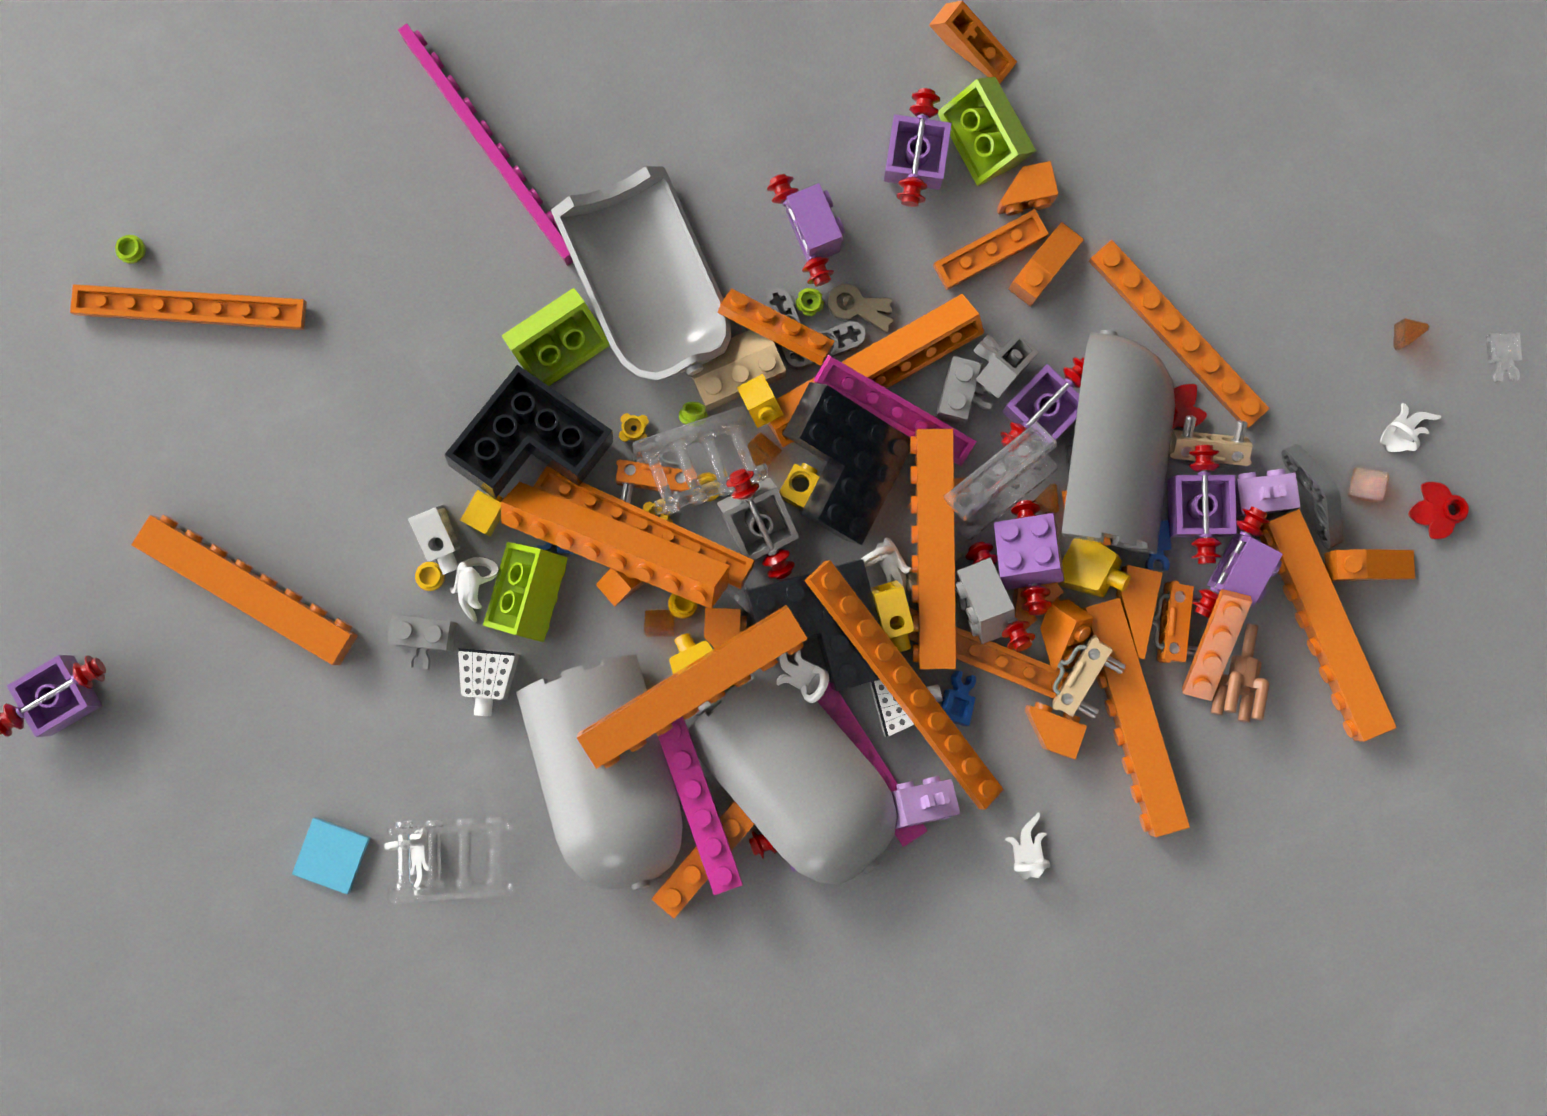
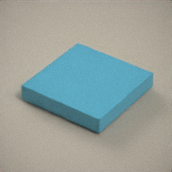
(331, 855)

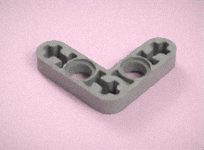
(842, 329)

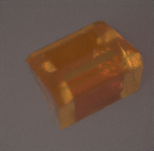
(1407, 331)
(763, 450)
(1048, 500)
(659, 623)

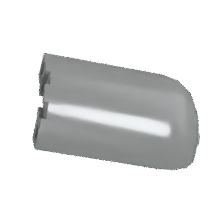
(645, 275)
(1120, 445)
(797, 778)
(612, 822)

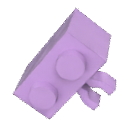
(1268, 493)
(925, 802)

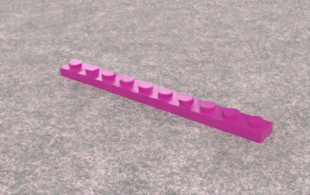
(482, 135)

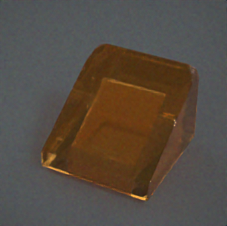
(1368, 484)

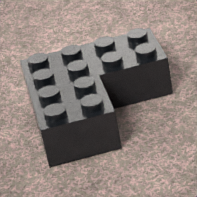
(523, 421)
(860, 458)
(841, 658)

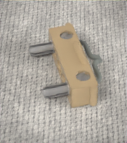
(1232, 449)
(1082, 676)

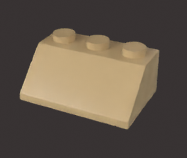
(743, 360)

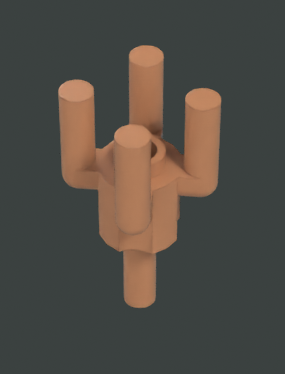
(1244, 681)

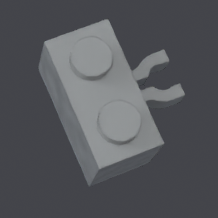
(1004, 363)
(960, 390)
(422, 634)

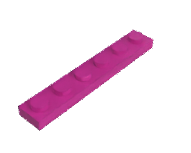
(888, 405)
(841, 714)
(700, 808)

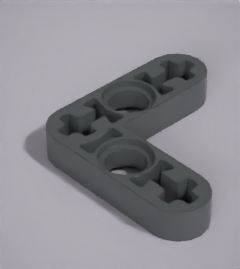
(1324, 492)

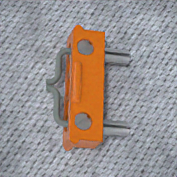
(638, 475)
(1174, 622)

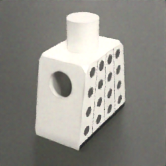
(436, 524)
(486, 676)
(890, 712)

